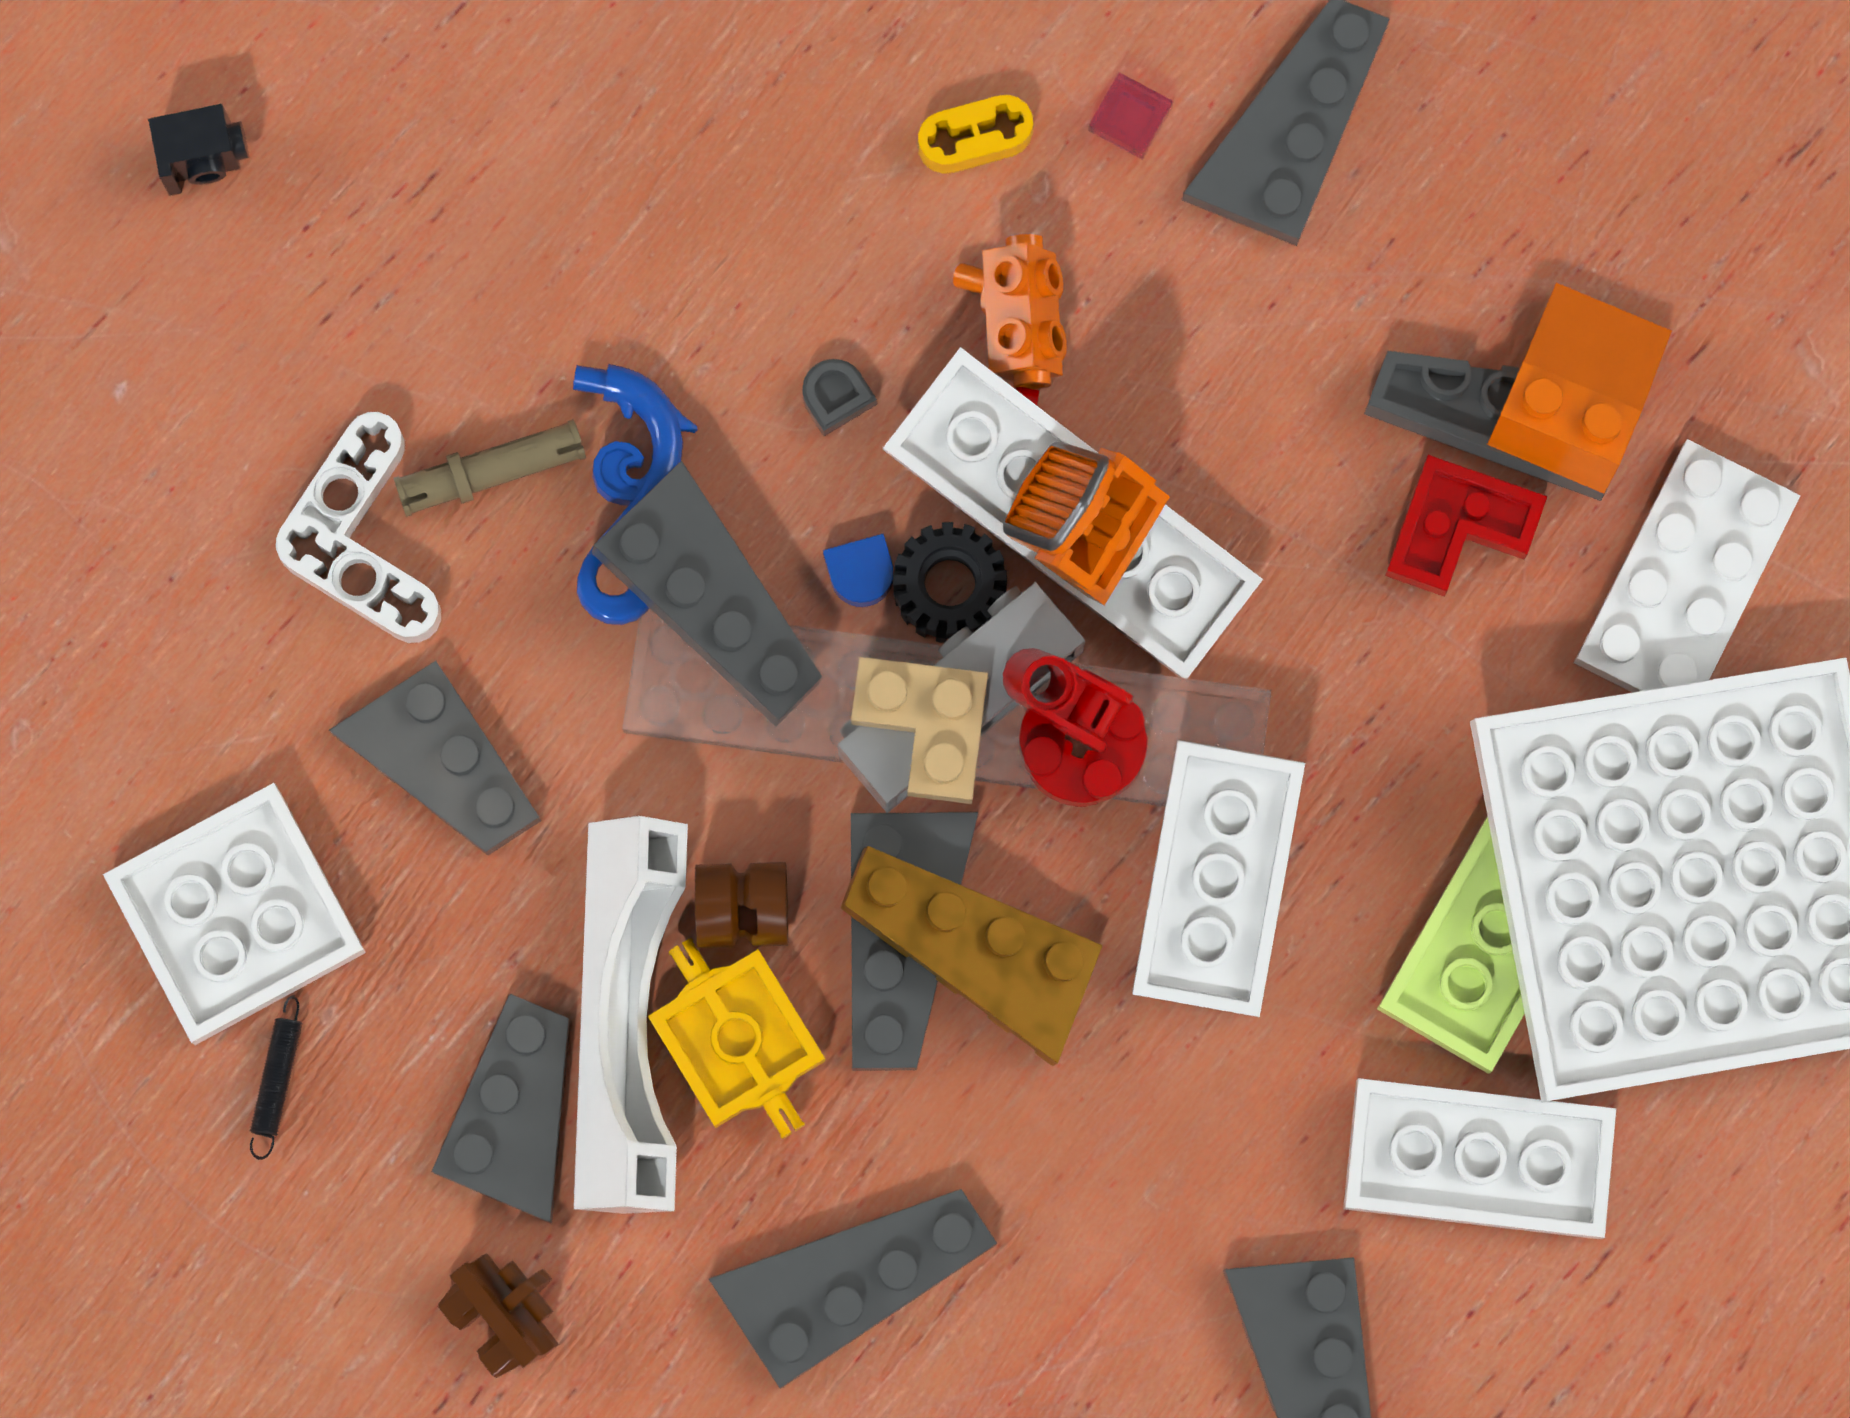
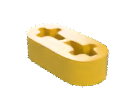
(978, 148)

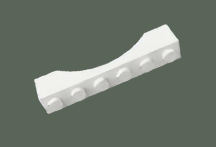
(621, 1138)

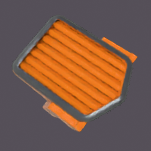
(1085, 515)

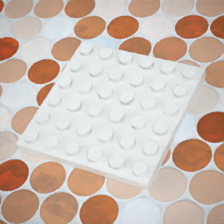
(1676, 875)

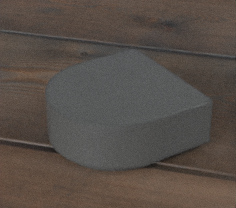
(835, 394)

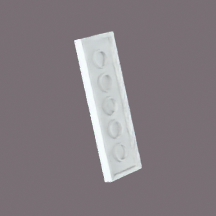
(976, 446)

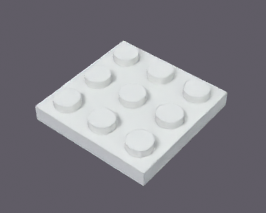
(234, 914)

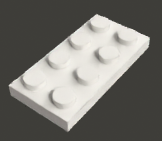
(1687, 574)
(1218, 878)
(1480, 1159)

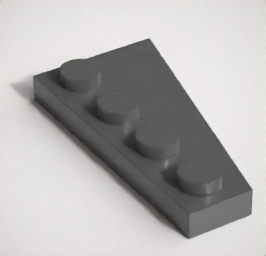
(1287, 137)
(1453, 406)
(703, 588)
(888, 990)
(839, 1287)

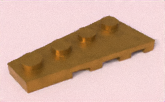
(995, 956)

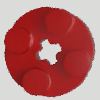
(1097, 774)

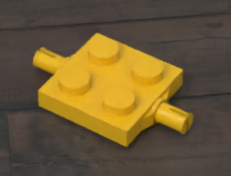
(736, 1038)

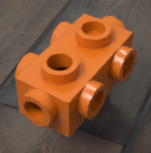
(1021, 308)

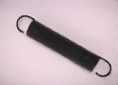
(276, 1078)

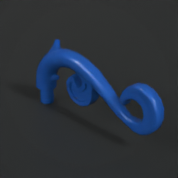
(665, 422)

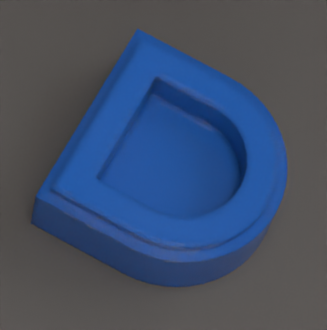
(860, 571)

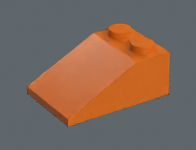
(1580, 388)

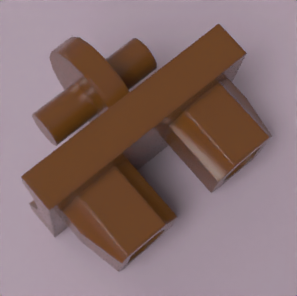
(508, 1306)

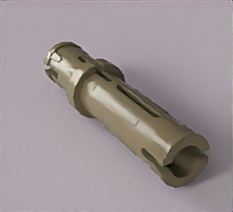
(489, 468)

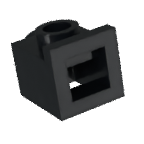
(196, 146)

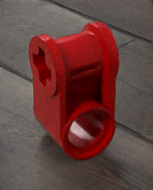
(1073, 701)

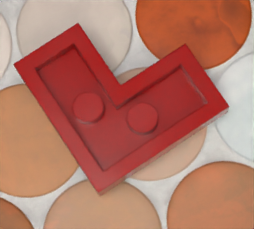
(1457, 506)

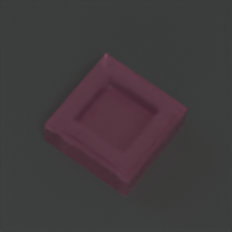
(1130, 116)

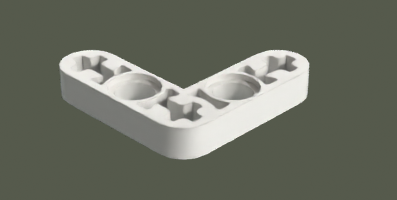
(336, 527)

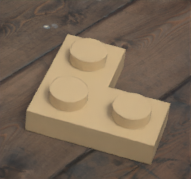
(940, 708)

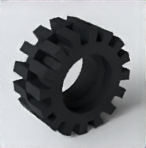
(943, 545)

